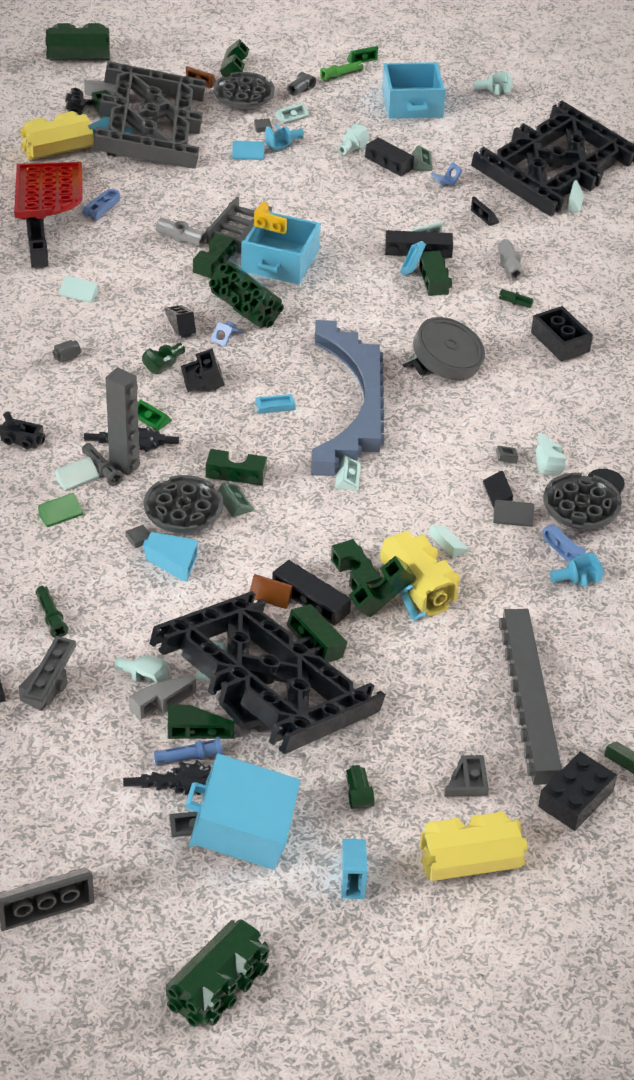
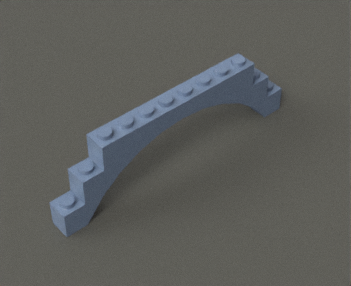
(366, 429)

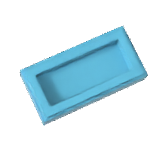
(412, 258)
(275, 403)

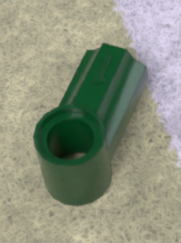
(359, 793)

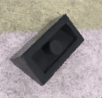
(483, 212)
(498, 488)

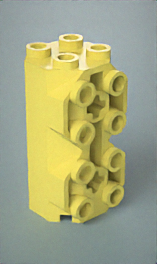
(50, 138)
(435, 579)
(482, 846)

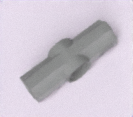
(181, 232)
(510, 259)

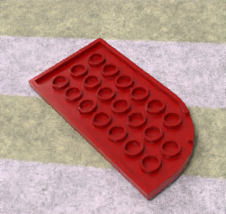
(47, 189)

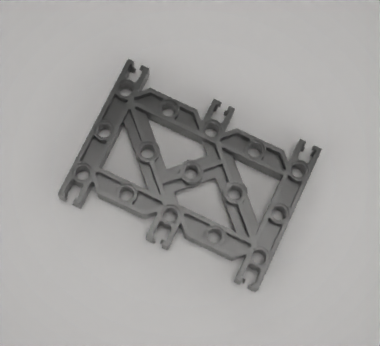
(151, 142)

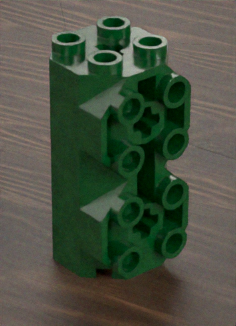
(73, 43)
(246, 295)
(216, 972)

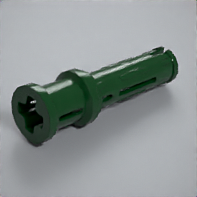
(53, 617)

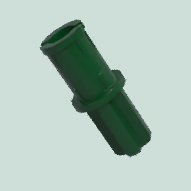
(516, 298)

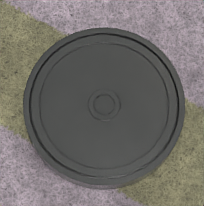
(448, 348)

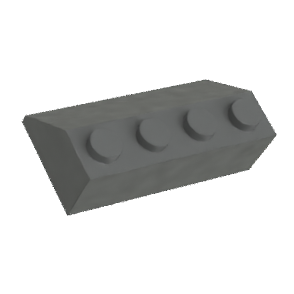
(46, 898)

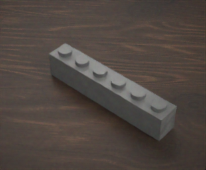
(123, 420)

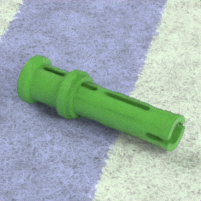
(335, 71)

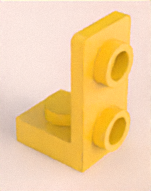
(267, 221)

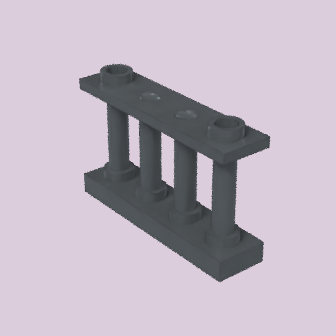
(228, 215)

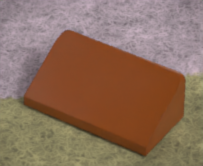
(195, 73)
(271, 591)

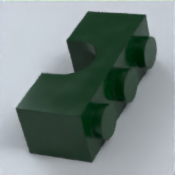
(233, 58)
(220, 250)
(250, 471)
(350, 556)
(373, 597)

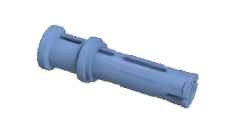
(197, 750)

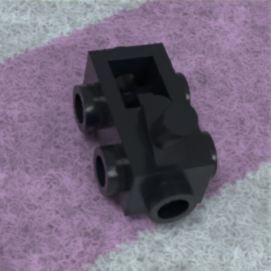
(76, 101)
(21, 432)

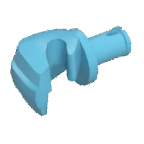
(281, 137)
(580, 570)

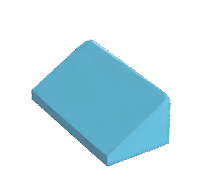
(248, 150)

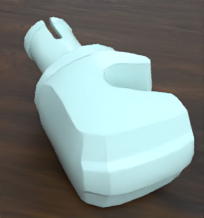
(496, 83)
(354, 139)
(549, 456)
(146, 666)

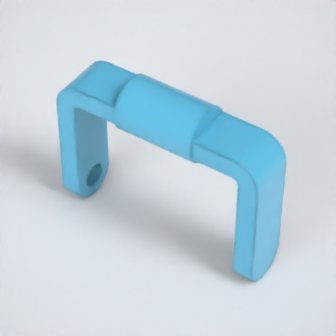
(409, 604)

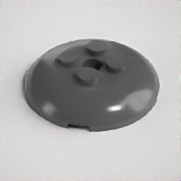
(244, 90)
(582, 501)
(183, 504)

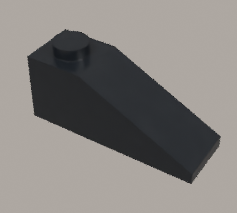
(181, 320)

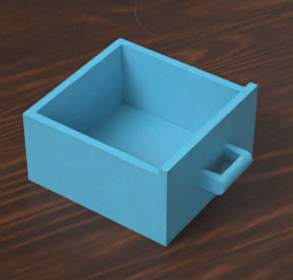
(413, 90)
(281, 255)
(243, 811)

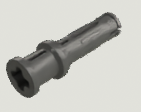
(105, 467)

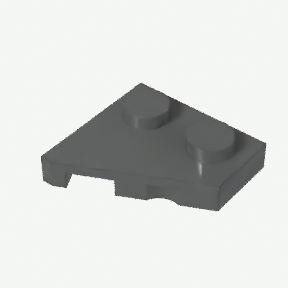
(468, 777)

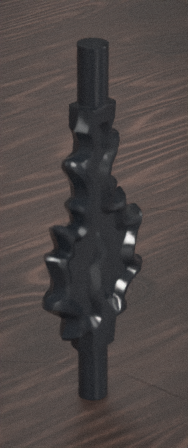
(147, 438)
(180, 778)

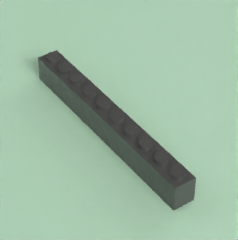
(530, 696)

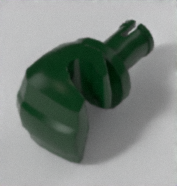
(163, 359)

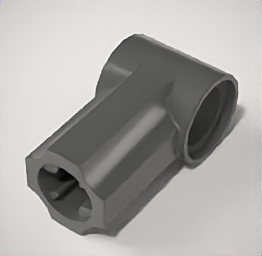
(301, 83)

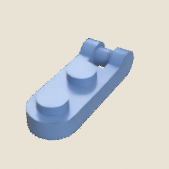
(101, 204)
(561, 543)

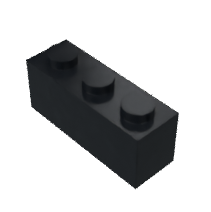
(389, 156)

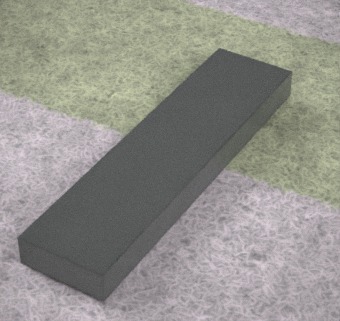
(49, 671)

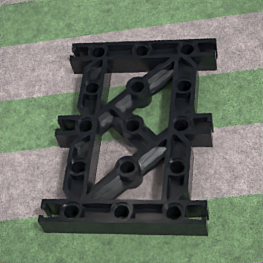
(527, 143)
(246, 675)

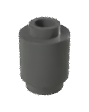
(66, 350)

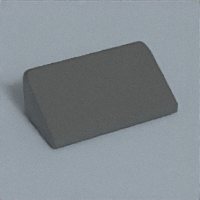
(513, 513)
(182, 823)

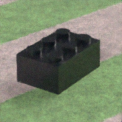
(561, 333)
(577, 790)

